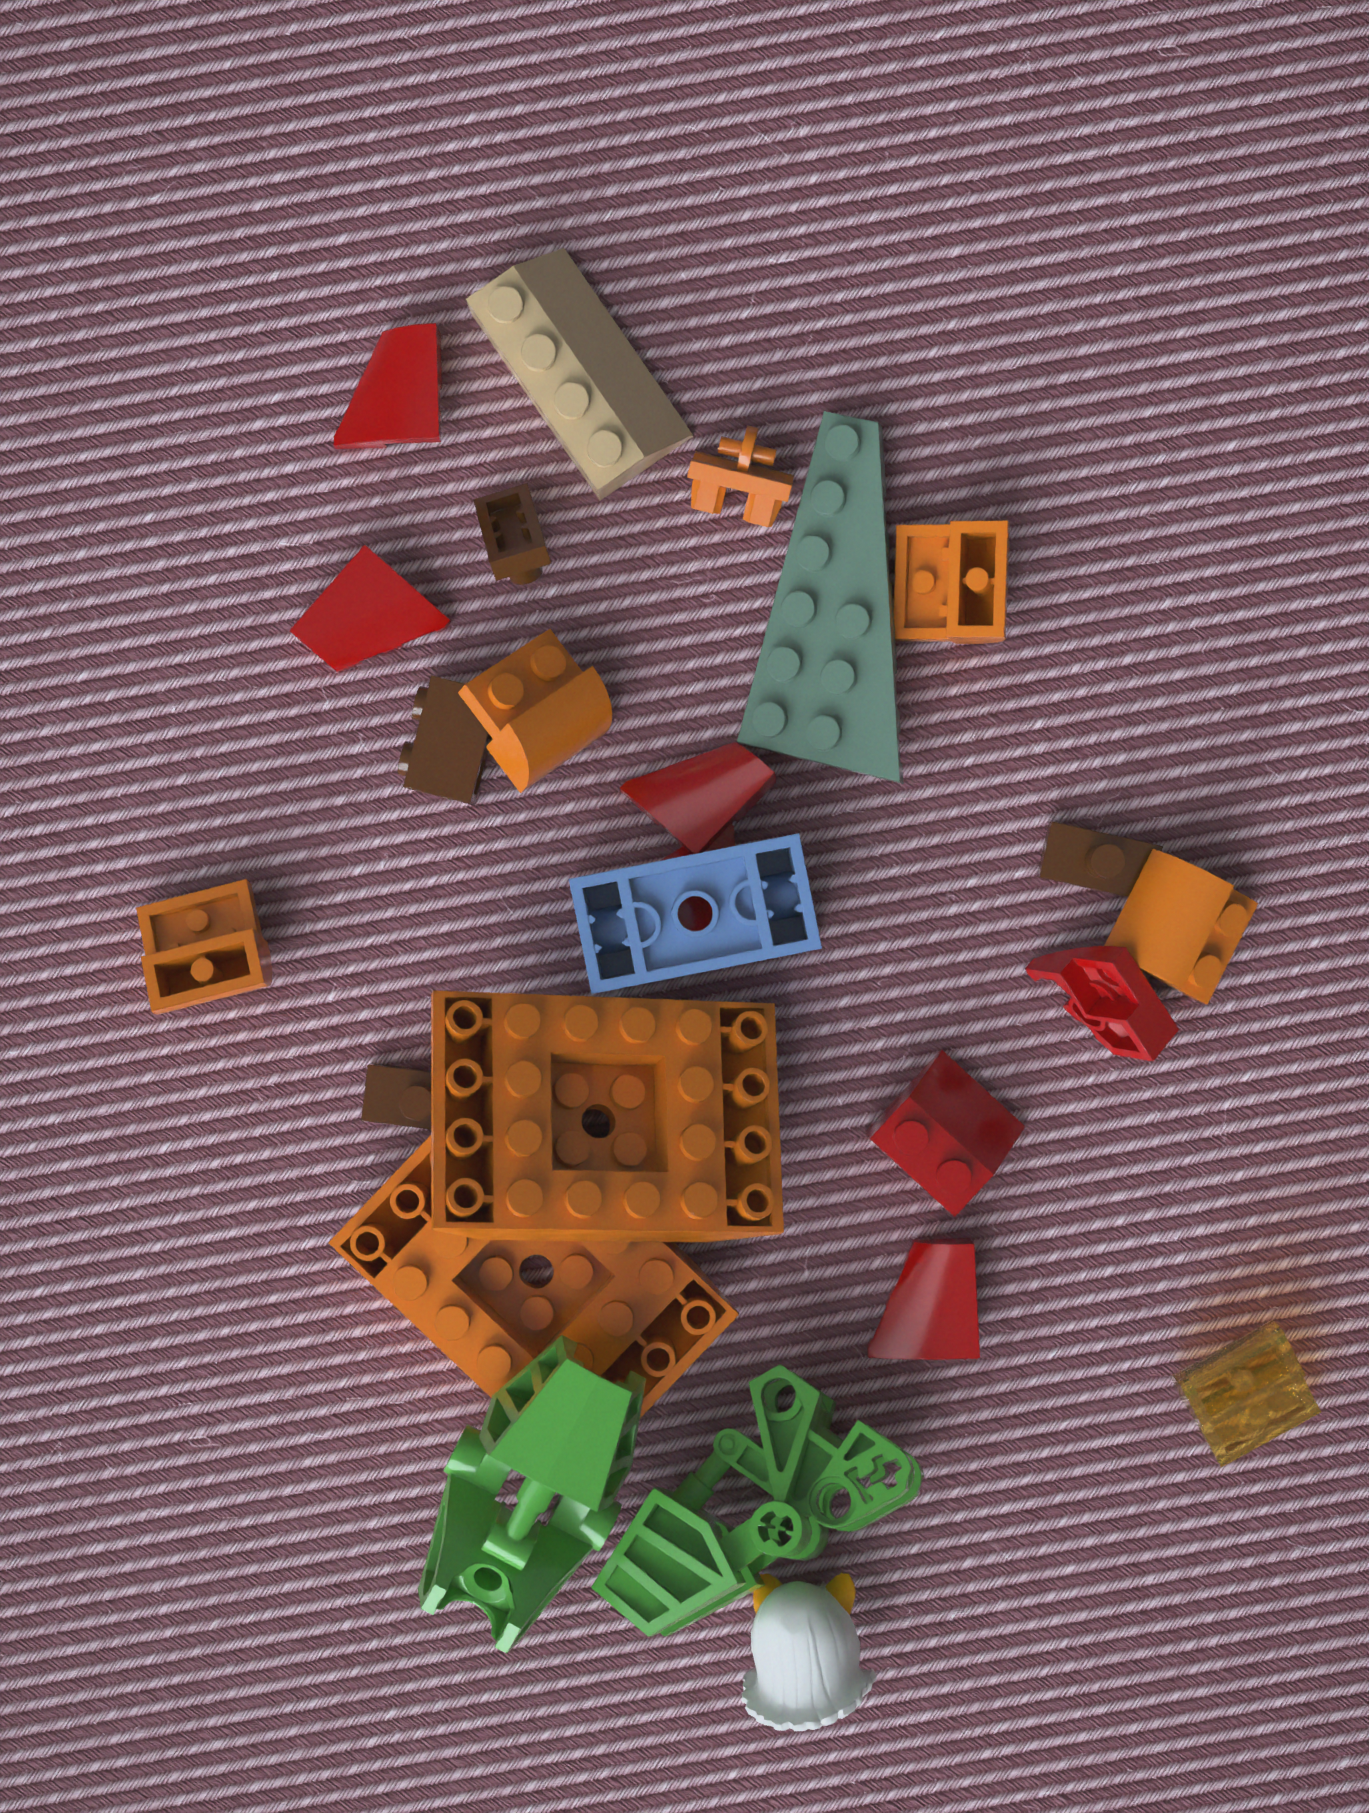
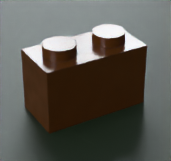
(448, 745)

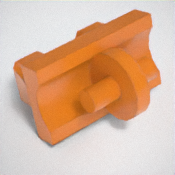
(714, 474)

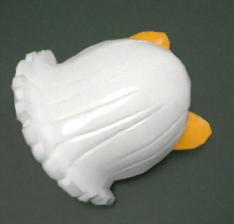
(804, 1655)

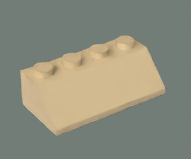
(578, 370)

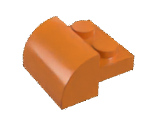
(951, 582)
(538, 709)
(1182, 924)
(203, 947)

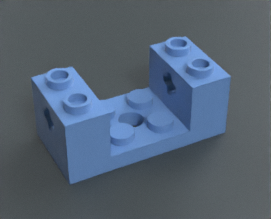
(756, 900)

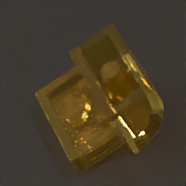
(1246, 1393)

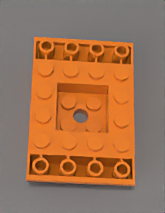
(684, 1100)
(619, 1300)

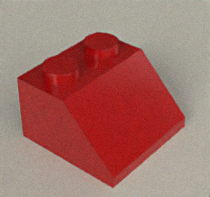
(946, 1132)

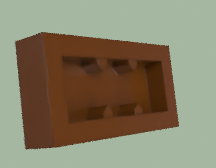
(512, 534)
(1092, 859)
(397, 1096)

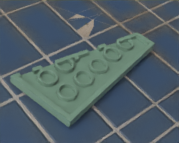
(830, 639)

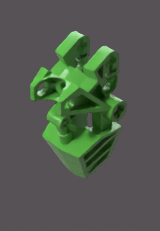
(568, 1438)
(688, 1563)

